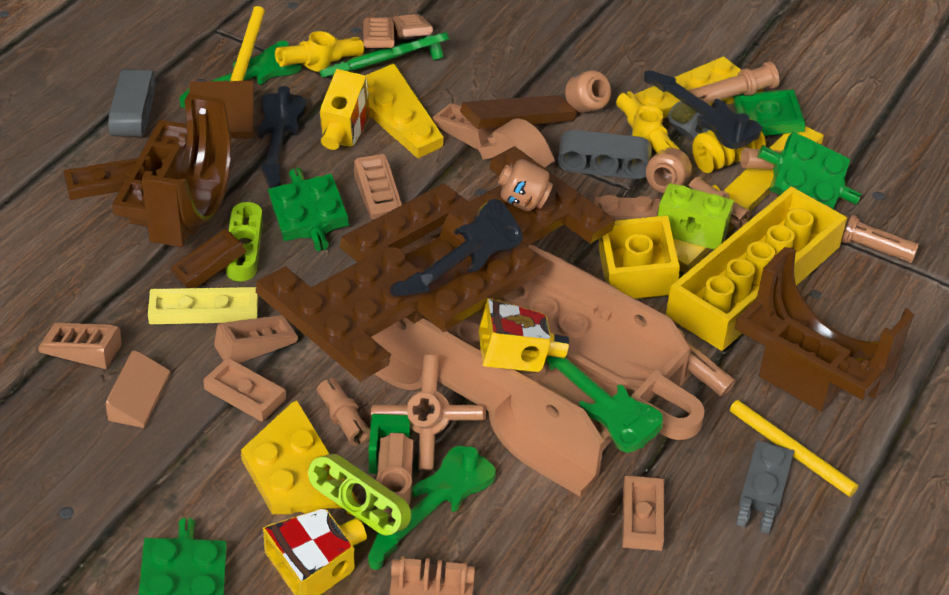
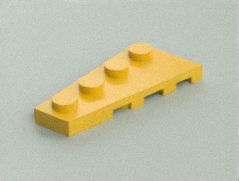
(703, 75)
(401, 113)

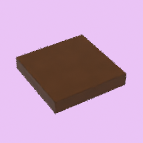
(238, 102)

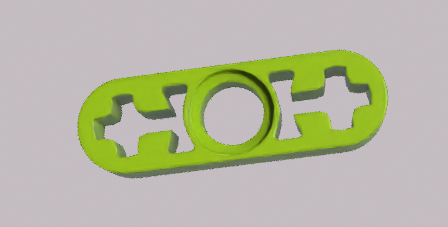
(252, 231)
(376, 493)

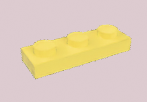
(202, 305)

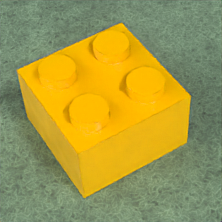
(640, 257)

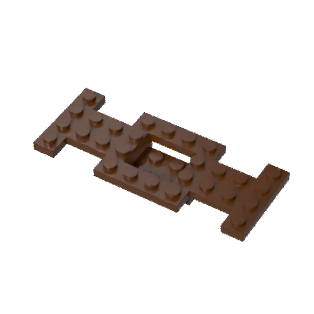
(358, 302)

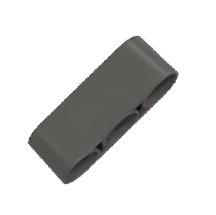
(132, 103)
(604, 154)

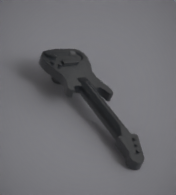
(281, 115)
(729, 128)
(488, 233)

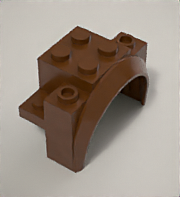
(174, 196)
(806, 353)

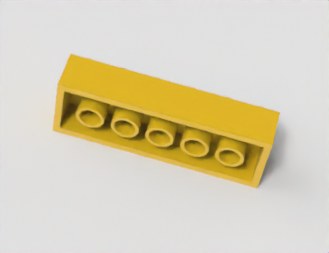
(728, 278)

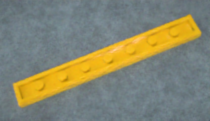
(747, 191)

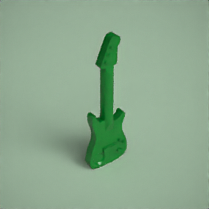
(382, 55)
(261, 66)
(627, 420)
(459, 476)

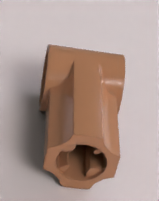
(396, 465)

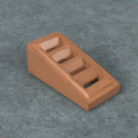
(411, 27)
(378, 32)
(460, 126)
(376, 184)
(242, 341)
(98, 351)

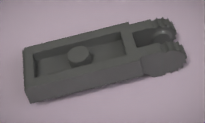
(765, 483)

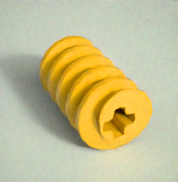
(712, 154)

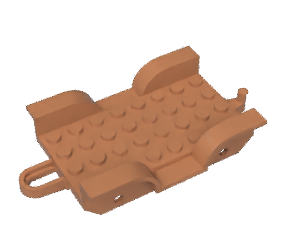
(540, 411)

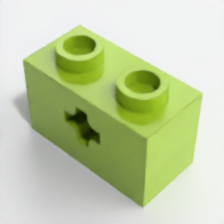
(696, 215)

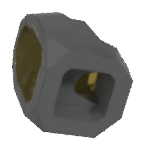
(685, 120)

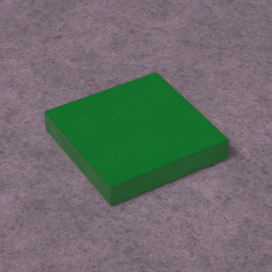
(774, 110)

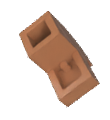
(521, 135)

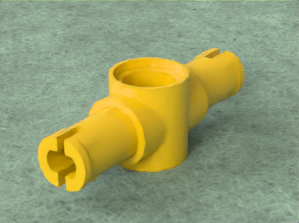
(319, 51)
(645, 121)

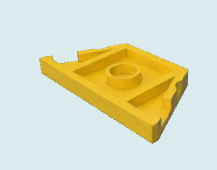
(280, 463)

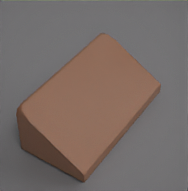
(136, 391)

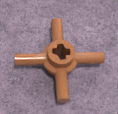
(435, 421)

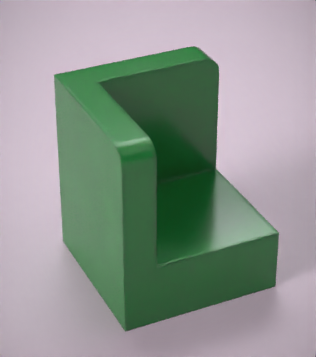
(381, 427)

